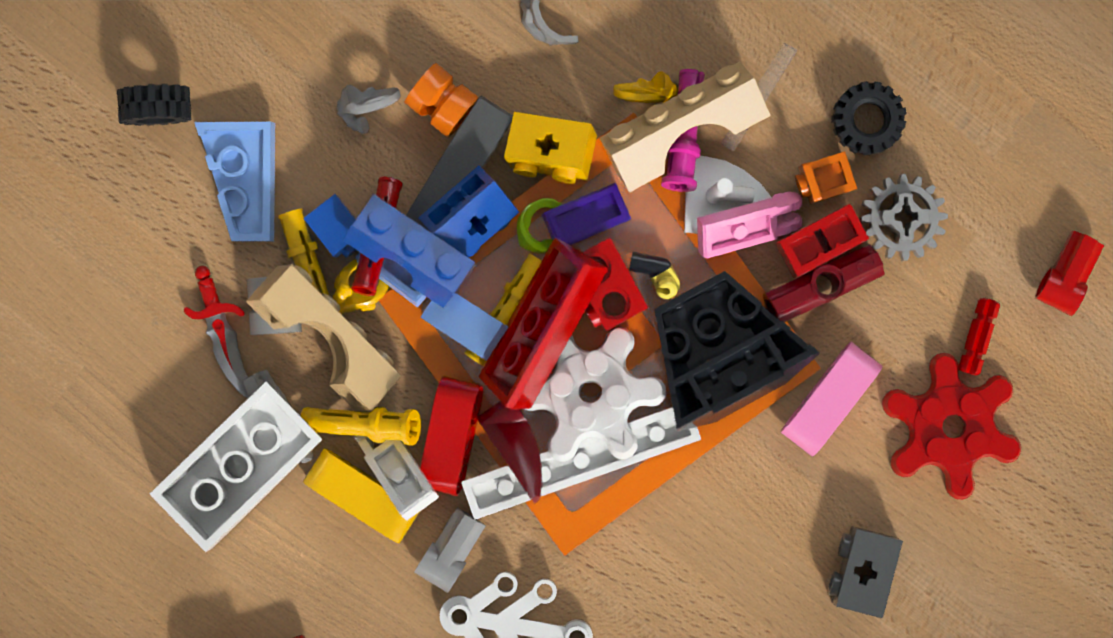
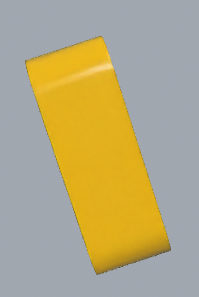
(357, 494)

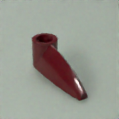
(516, 444)

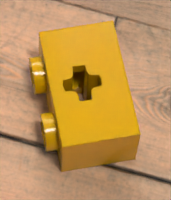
(534, 133)

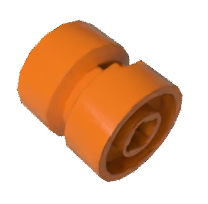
(441, 100)

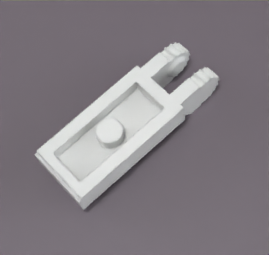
(398, 475)

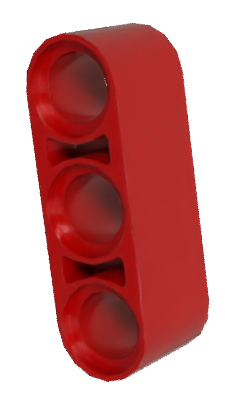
(451, 434)

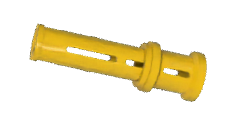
(376, 424)

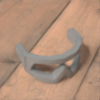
(545, 34)

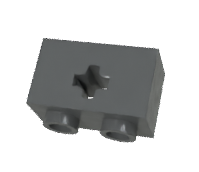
(873, 591)

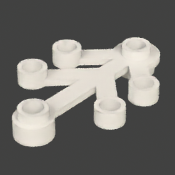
(508, 621)

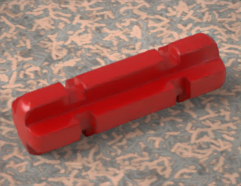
(979, 336)

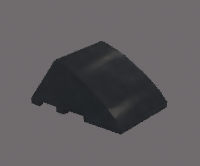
(724, 351)

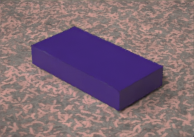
(587, 215)

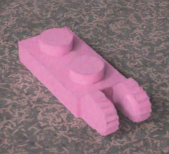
(748, 224)

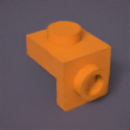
(825, 178)

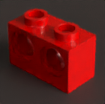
(822, 241)
(615, 281)

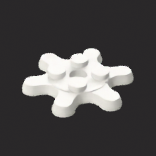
(608, 415)

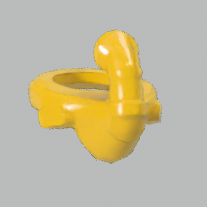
(644, 91)
(348, 299)

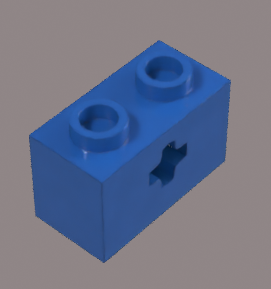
(470, 213)

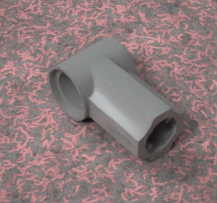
(447, 556)

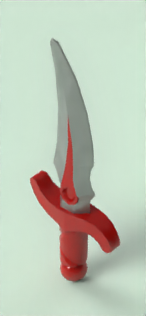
(223, 336)

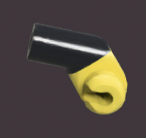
(660, 272)

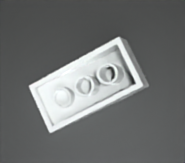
(236, 467)

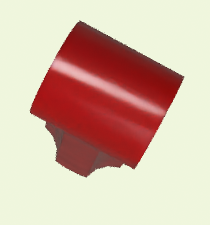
(1065, 283)

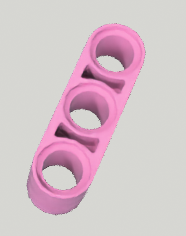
(831, 399)

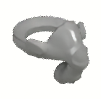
(358, 102)

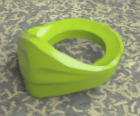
(524, 221)

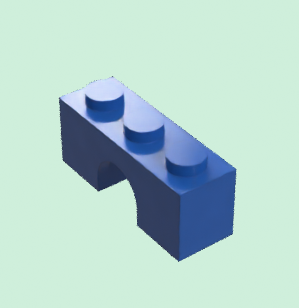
(389, 234)

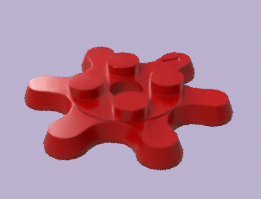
(925, 418)

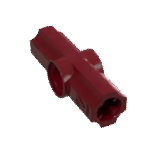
(844, 274)

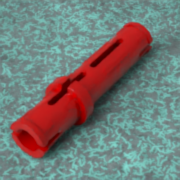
(365, 277)

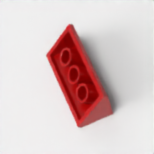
(541, 325)

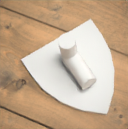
(719, 189)

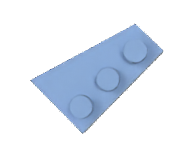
(244, 174)

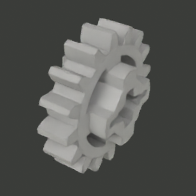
(904, 236)

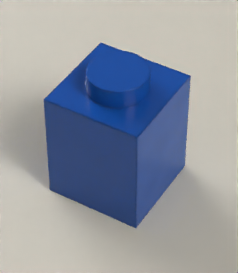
(331, 224)

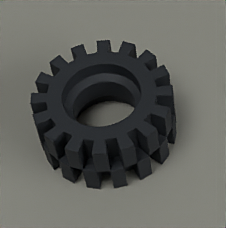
(154, 104)
(892, 111)

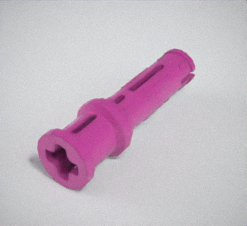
(684, 149)

